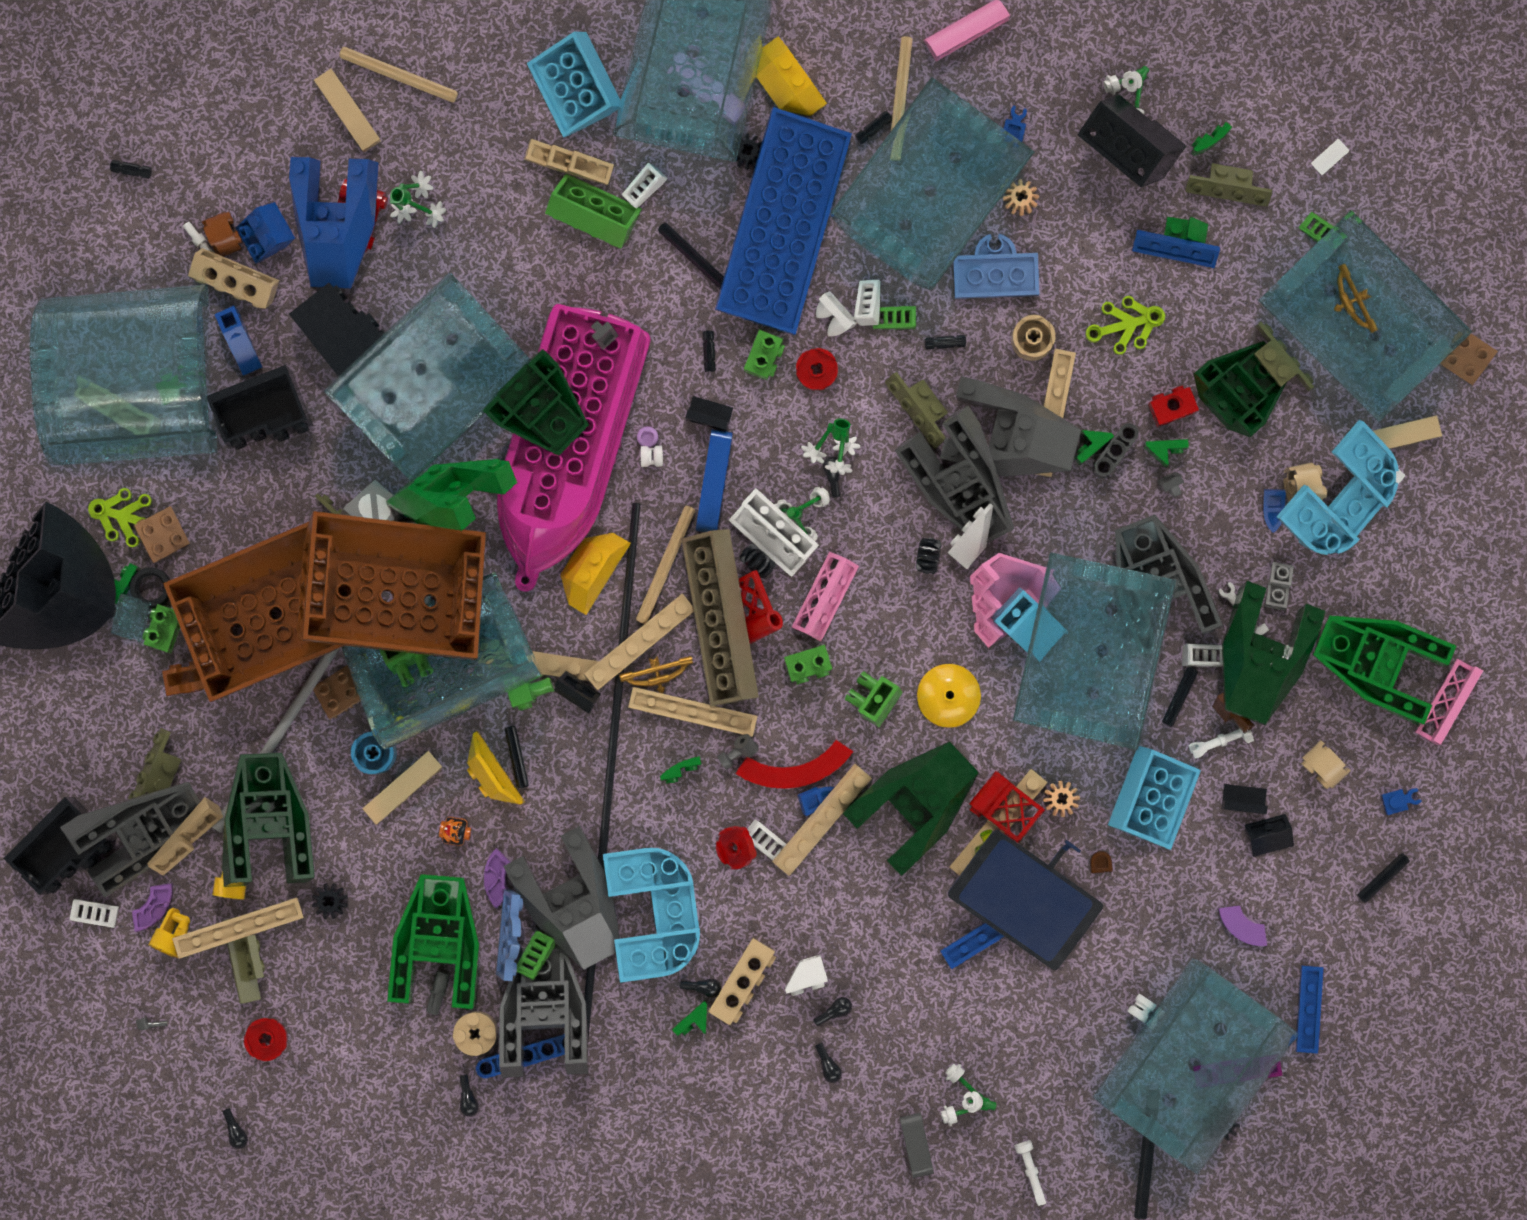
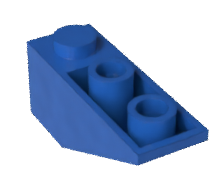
(238, 340)

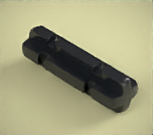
(873, 127)
(130, 169)
(945, 342)
(709, 351)

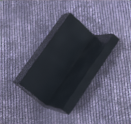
(709, 413)
(576, 691)
(1244, 799)
(1269, 835)

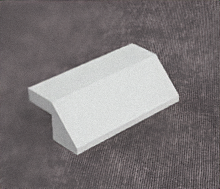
(773, 532)

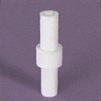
(198, 239)

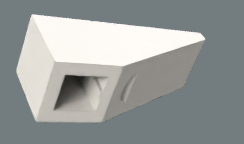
(974, 540)

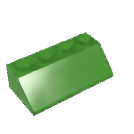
(592, 211)

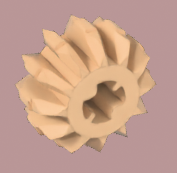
(1026, 204)
(1054, 796)

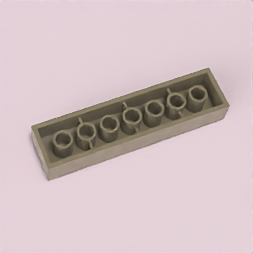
(720, 617)

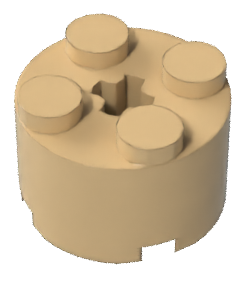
(1039, 328)
(1304, 474)
(1325, 764)
(463, 1035)

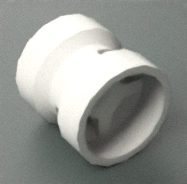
(646, 456)
(1145, 1004)

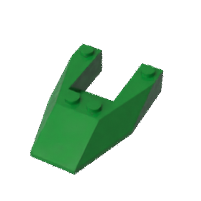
(440, 492)
(1370, 656)
(440, 930)

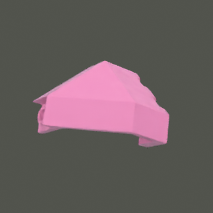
(995, 584)

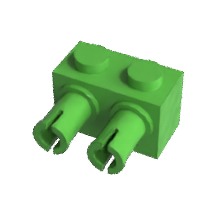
(763, 355)
(162, 629)
(400, 661)
(807, 664)
(526, 694)
(880, 700)

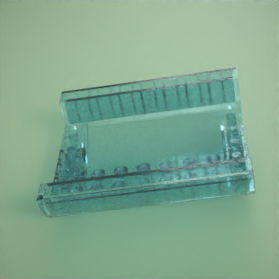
(120, 375)

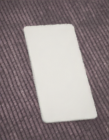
(1330, 157)

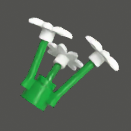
(402, 201)
(840, 433)

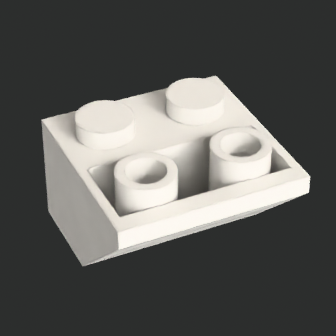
(806, 974)

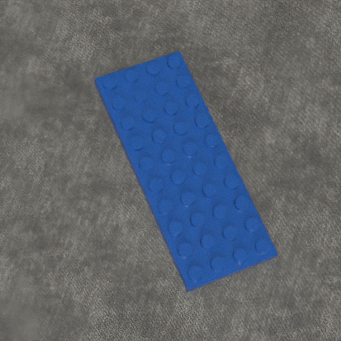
(783, 221)

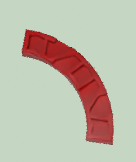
(797, 775)

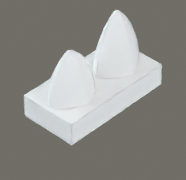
(842, 318)

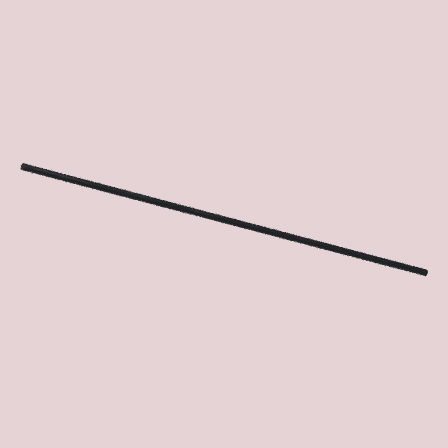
(614, 728)

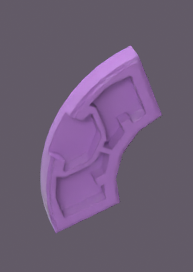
(495, 877)
(154, 908)
(1241, 927)

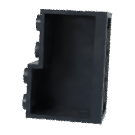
(1131, 140)
(336, 327)
(259, 408)
(48, 855)

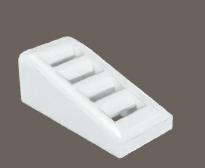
(644, 175)
(863, 315)
(1190, 655)
(753, 828)
(75, 911)

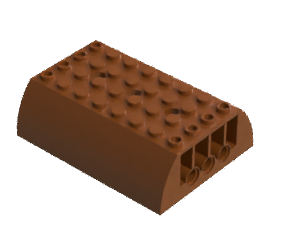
(398, 559)
(245, 592)

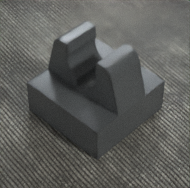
(603, 334)
(1171, 483)

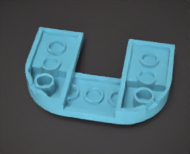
(1374, 485)
(673, 910)

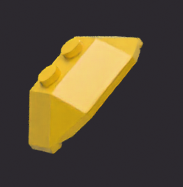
(787, 80)
(591, 569)
(490, 773)

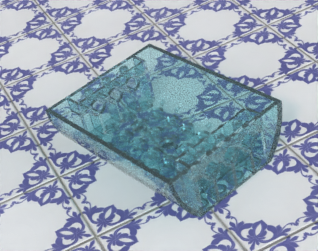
(718, 79)
(916, 158)
(444, 399)
(1065, 642)
(1230, 1071)

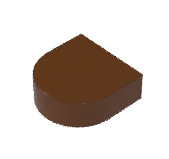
(1101, 862)

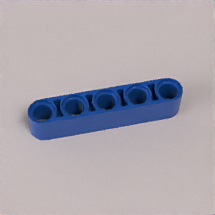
(714, 480)
(538, 1055)

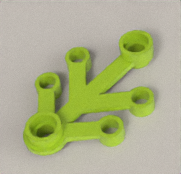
(1128, 323)
(123, 515)

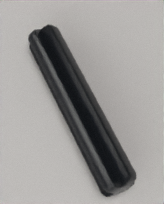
(1180, 696)
(516, 757)
(1383, 878)

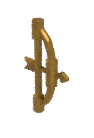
(1347, 303)
(656, 667)

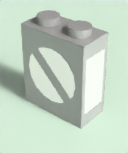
(372, 504)

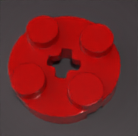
(815, 357)
(745, 847)
(261, 1050)

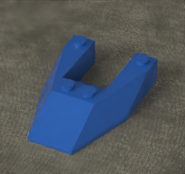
(333, 233)

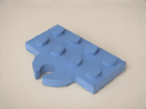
(996, 272)
(509, 931)

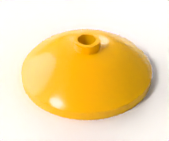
(933, 699)

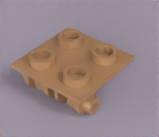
(1469, 358)
(161, 534)
(337, 693)

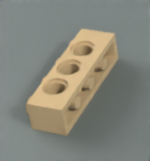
(264, 284)
(754, 950)

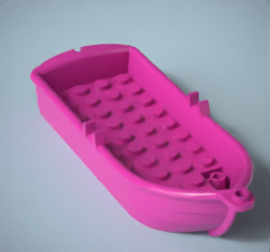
(563, 494)

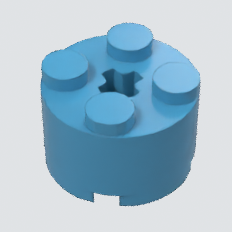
(363, 760)

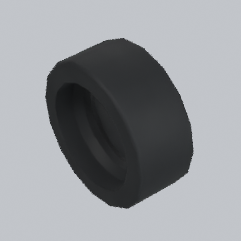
(137, 578)

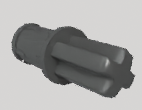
(437, 993)

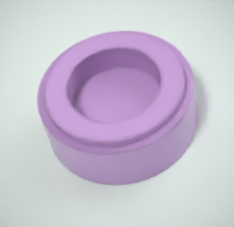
(647, 437)

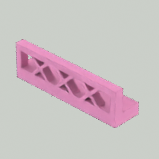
(828, 597)
(1456, 705)

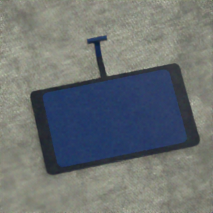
(1026, 898)

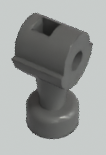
(744, 746)

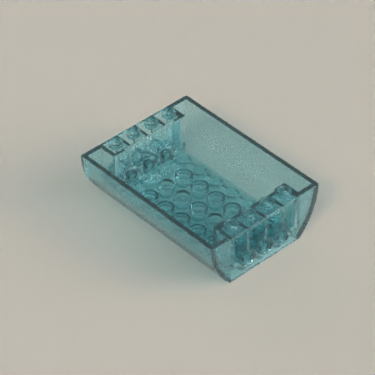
(1400, 305)
(456, 692)

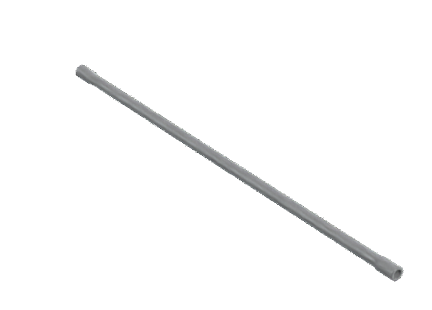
(292, 712)

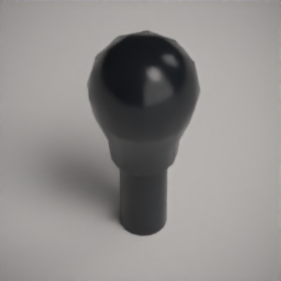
(833, 478)
(708, 987)
(840, 1007)
(831, 1070)
(468, 1103)
(237, 1136)

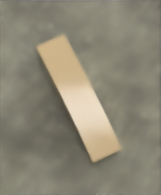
(569, 162)

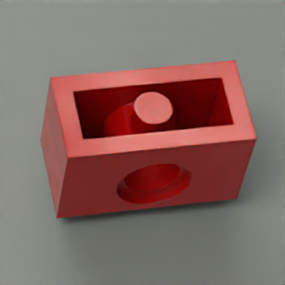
(1186, 406)

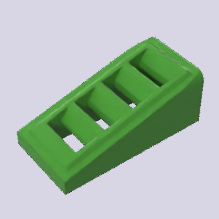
(1316, 237)
(894, 310)
(549, 944)

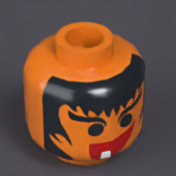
(454, 831)

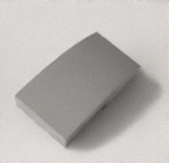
(1278, 586)

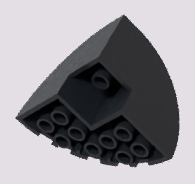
(55, 585)

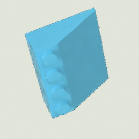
(574, 83)
(1154, 797)

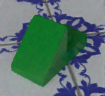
(1186, 229)
(1096, 441)
(1160, 449)
(124, 584)
(698, 1016)

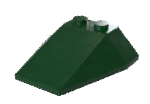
(1238, 390)
(538, 405)

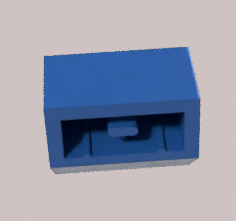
(265, 232)

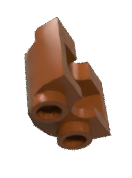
(221, 234)
(182, 679)

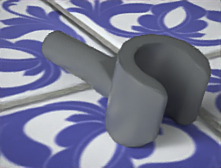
(143, 1024)

